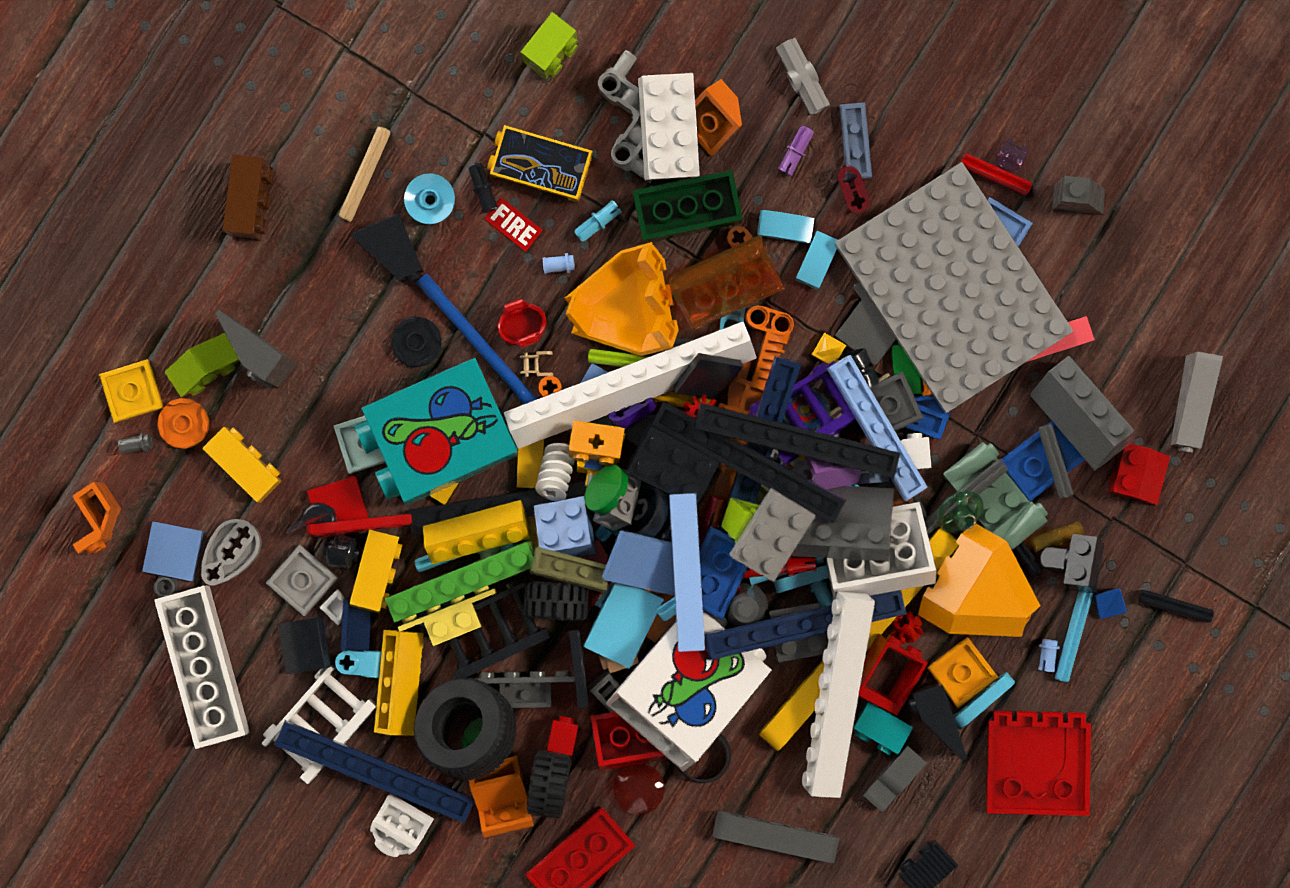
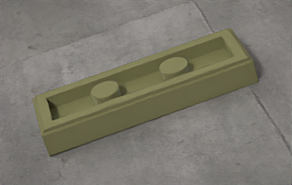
(569, 569)

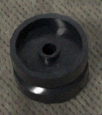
(651, 514)

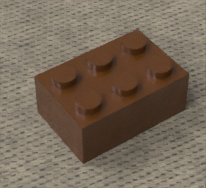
(247, 197)

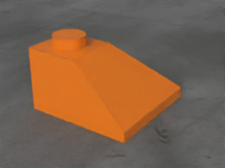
(716, 116)

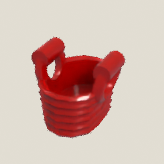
(521, 323)

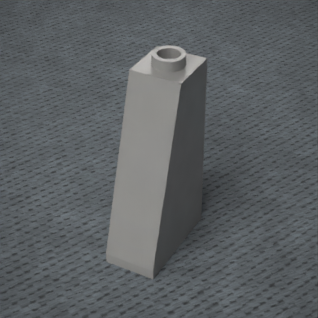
(1195, 400)

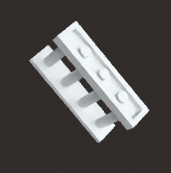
(344, 728)

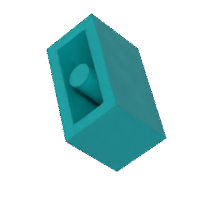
(881, 727)

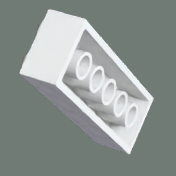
(202, 666)

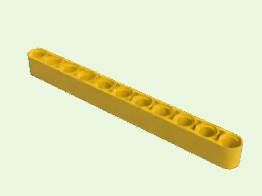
(802, 701)

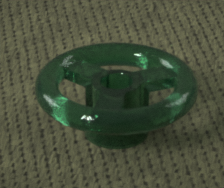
(961, 514)

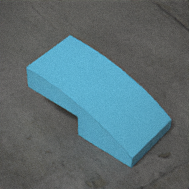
(785, 226)
(817, 260)

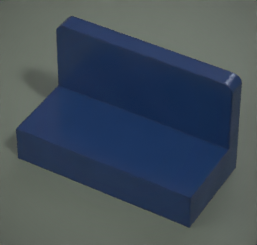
(355, 628)

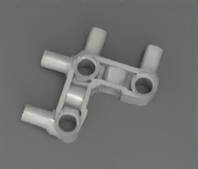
(627, 97)

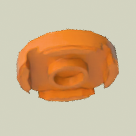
(183, 423)

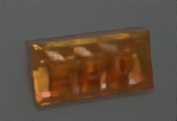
(726, 282)

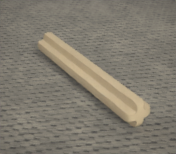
(364, 174)

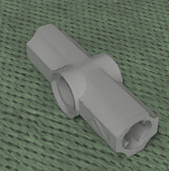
(802, 76)

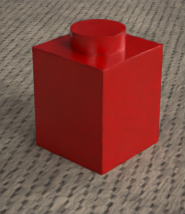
(563, 735)

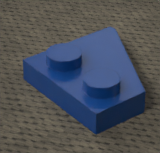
(933, 419)

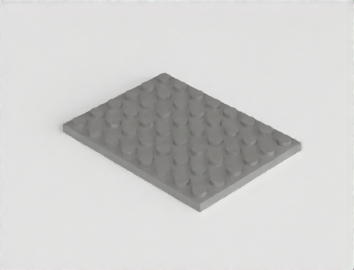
(953, 287)

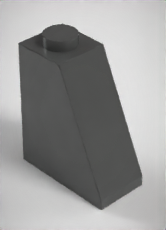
(1078, 195)

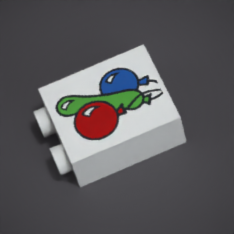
(683, 697)

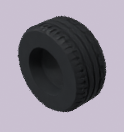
(437, 715)

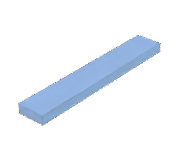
(875, 424)
(687, 572)

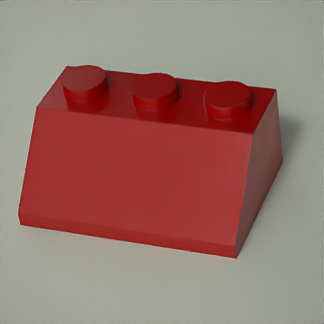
(620, 743)

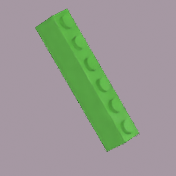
(461, 581)

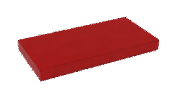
(583, 854)

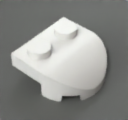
(399, 827)

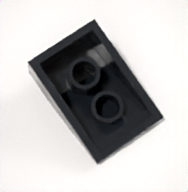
(933, 710)

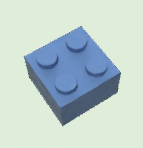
(565, 527)

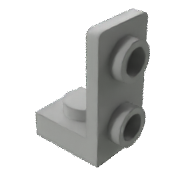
(623, 513)

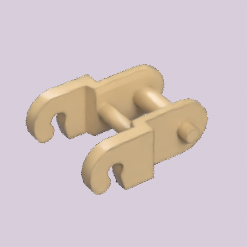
(526, 357)

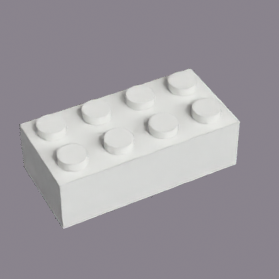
(668, 126)

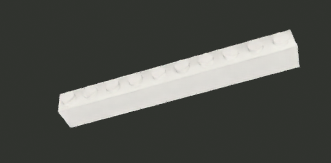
(621, 387)

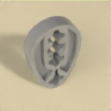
(243, 557)

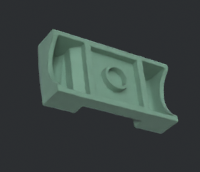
(1005, 506)

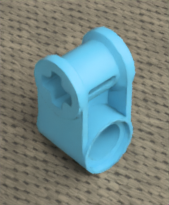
(365, 663)

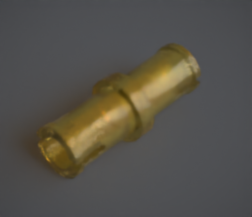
(1056, 536)

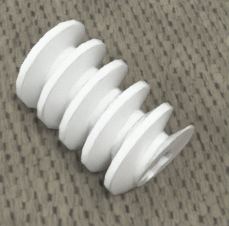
(555, 472)

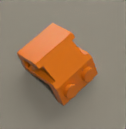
(102, 527)
(502, 799)

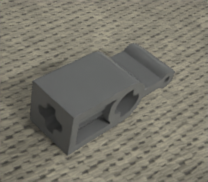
(894, 778)

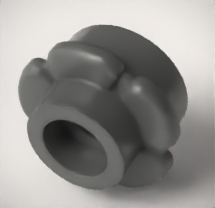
(161, 582)

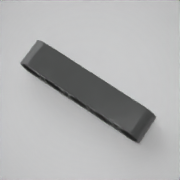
(775, 836)

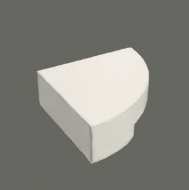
(334, 606)

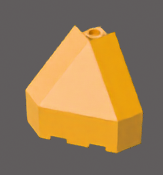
(626, 303)
(980, 589)

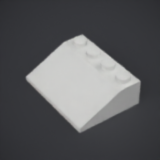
(908, 564)

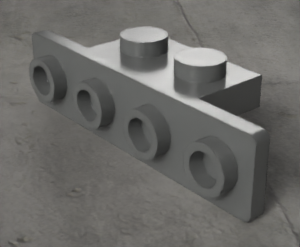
(526, 690)

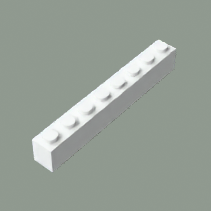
(838, 694)

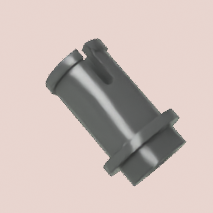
(135, 444)

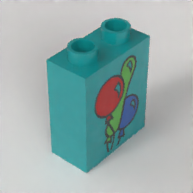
(436, 433)

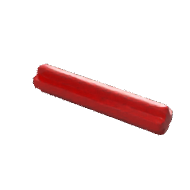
(996, 174)

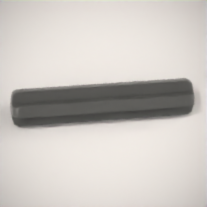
(1055, 461)

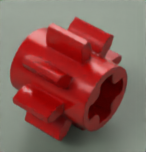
(907, 628)

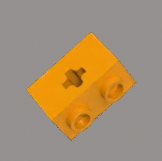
(583, 438)

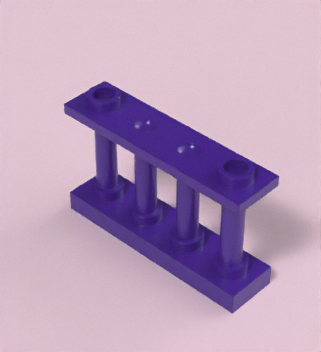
(828, 424)

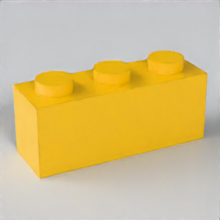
(243, 463)
(375, 571)

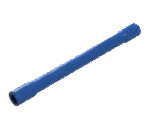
(435, 294)

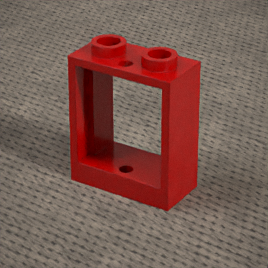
(905, 683)

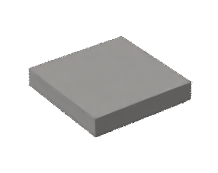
(302, 580)

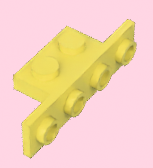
(452, 620)

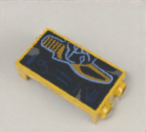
(540, 162)

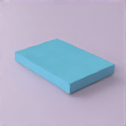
(623, 623)

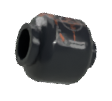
(342, 552)

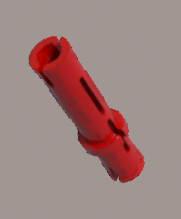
(792, 566)

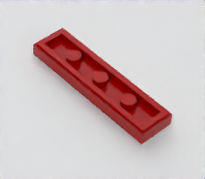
(358, 525)

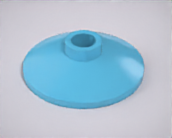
(425, 186)

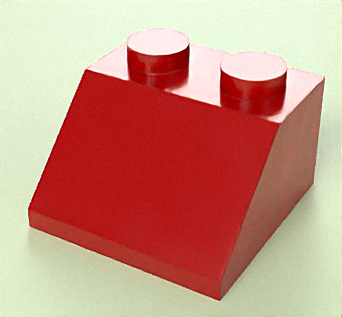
(1139, 474)

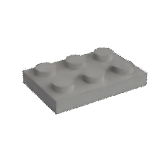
(772, 535)

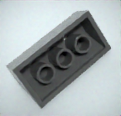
(1082, 413)

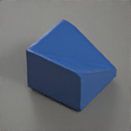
(1109, 603)

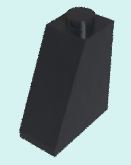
(392, 247)

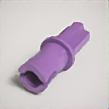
(796, 150)

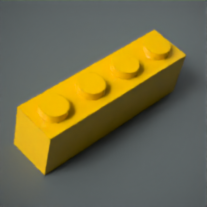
(476, 532)
(398, 682)

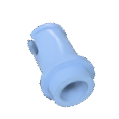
(558, 264)
(1048, 655)

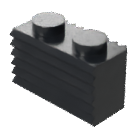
(928, 867)

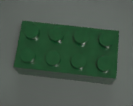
(687, 207)

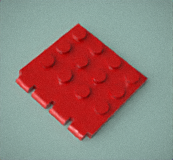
(1038, 764)

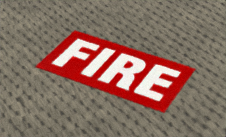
(514, 224)

